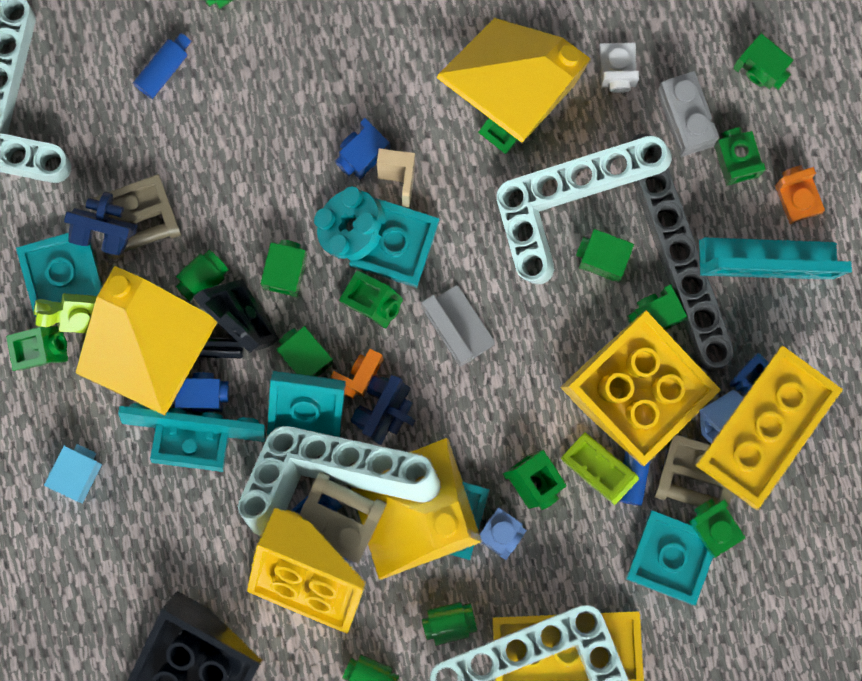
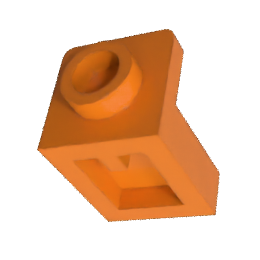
(799, 194)
(363, 369)

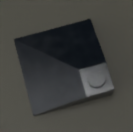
(193, 646)

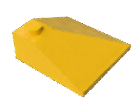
(515, 74)
(142, 340)
(641, 388)
(423, 531)
(304, 572)

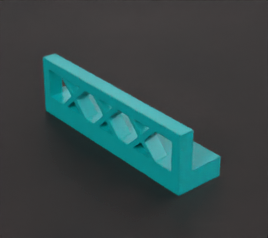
(770, 258)

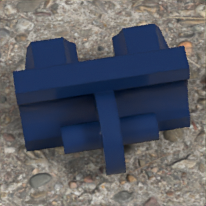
(84, 222)
(389, 411)

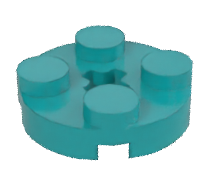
(333, 218)

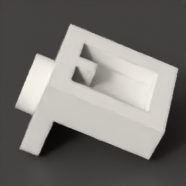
(618, 66)

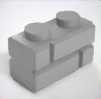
(687, 114)

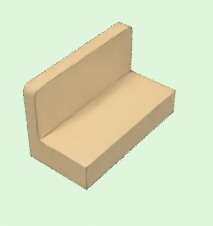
(397, 167)

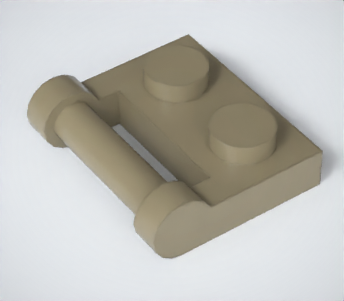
(143, 201)
(682, 460)
(343, 533)

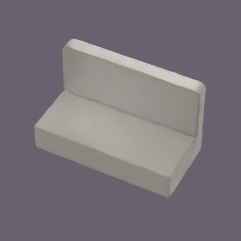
(458, 325)

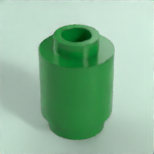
(199, 274)
(449, 623)
(368, 670)

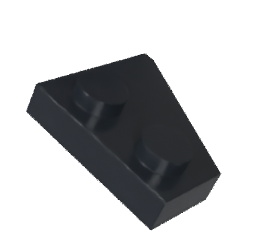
(238, 314)

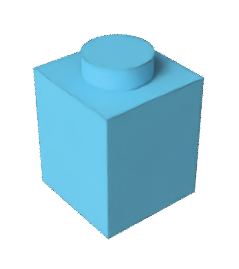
(73, 473)

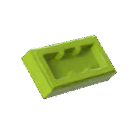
(599, 468)

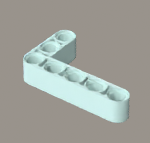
(13, 65)
(568, 191)
(338, 455)
(537, 650)

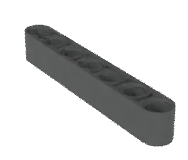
(677, 270)

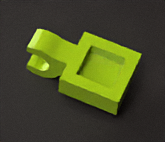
(70, 314)

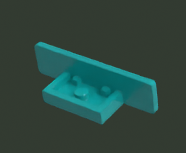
(191, 439)

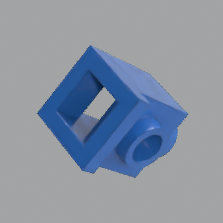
(361, 150)
(202, 393)

